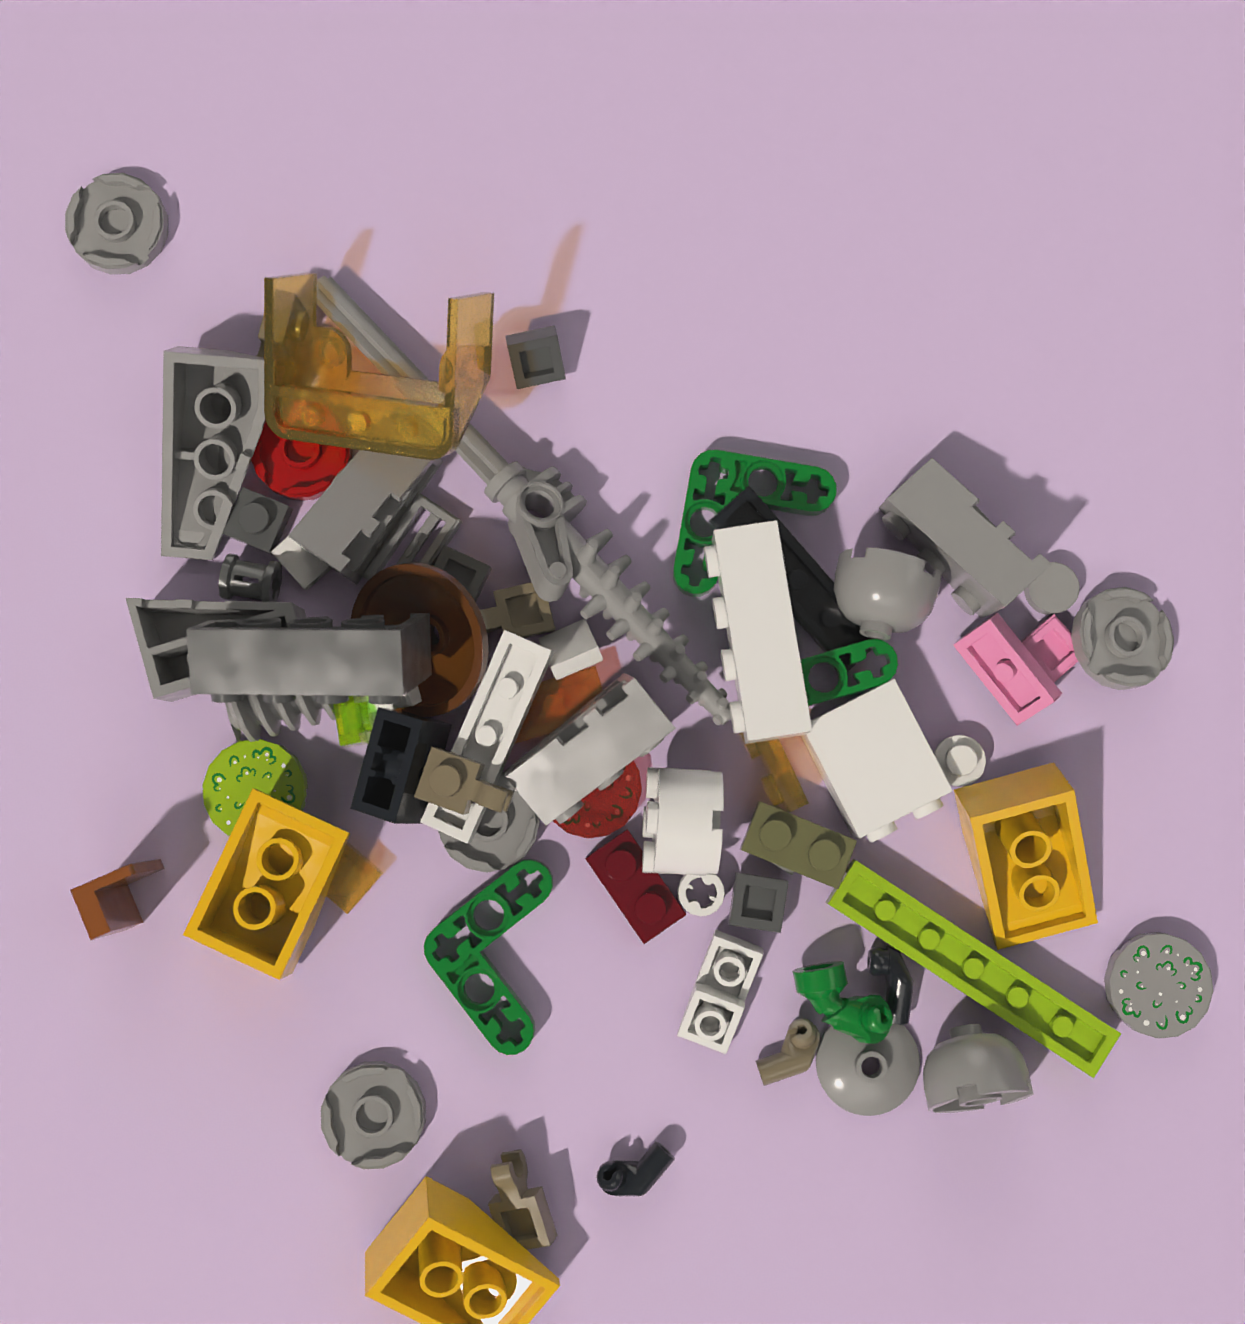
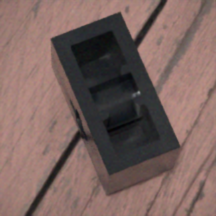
(395, 765)

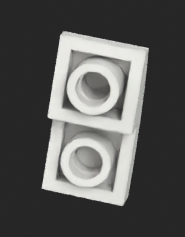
(720, 991)

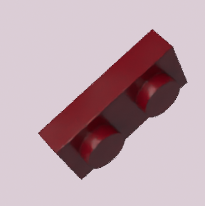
(639, 895)

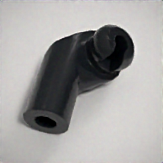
(634, 1177)

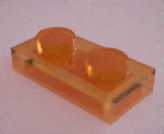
(558, 702)

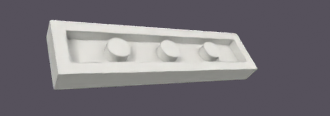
(494, 723)

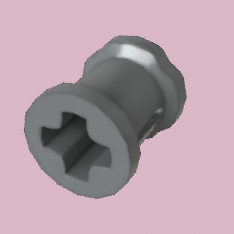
(232, 582)

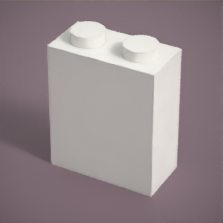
(876, 762)

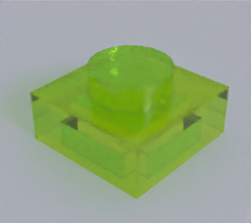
(353, 721)

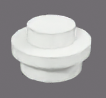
(960, 759)

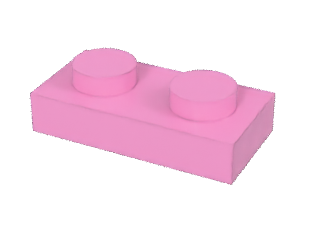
(1007, 669)

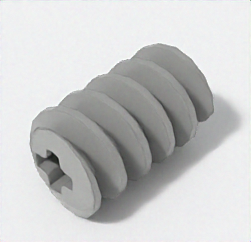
(253, 712)

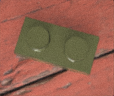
(798, 845)

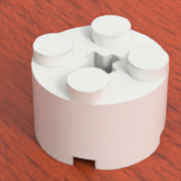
(682, 821)

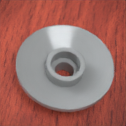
(841, 1075)

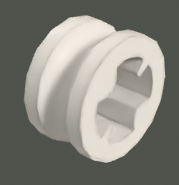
(693, 906)

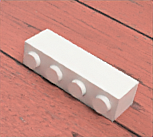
(759, 632)

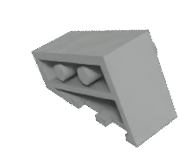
(362, 509)
(960, 540)
(163, 635)
(589, 750)

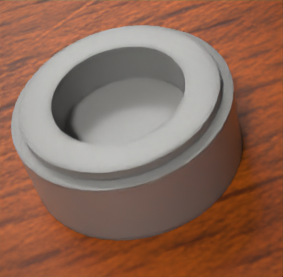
(1053, 590)

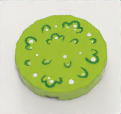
(250, 766)

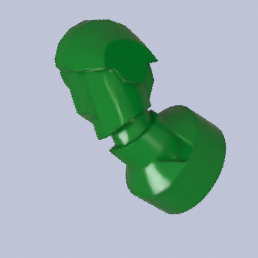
(862, 1017)

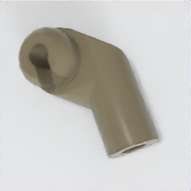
(795, 1055)

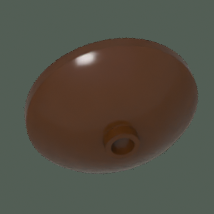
(462, 650)

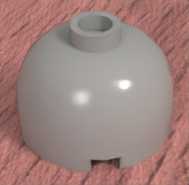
(885, 591)
(974, 1071)

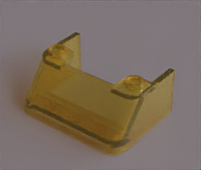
(322, 401)

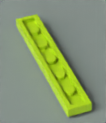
(973, 968)

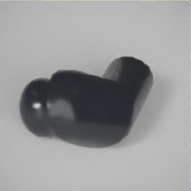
(898, 980)

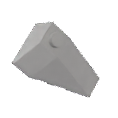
(207, 443)

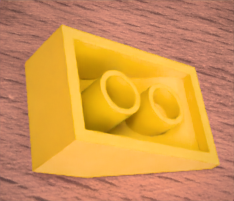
(1027, 854)
(268, 885)
(453, 1264)

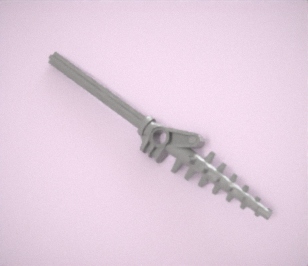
(549, 544)

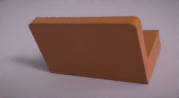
(107, 901)

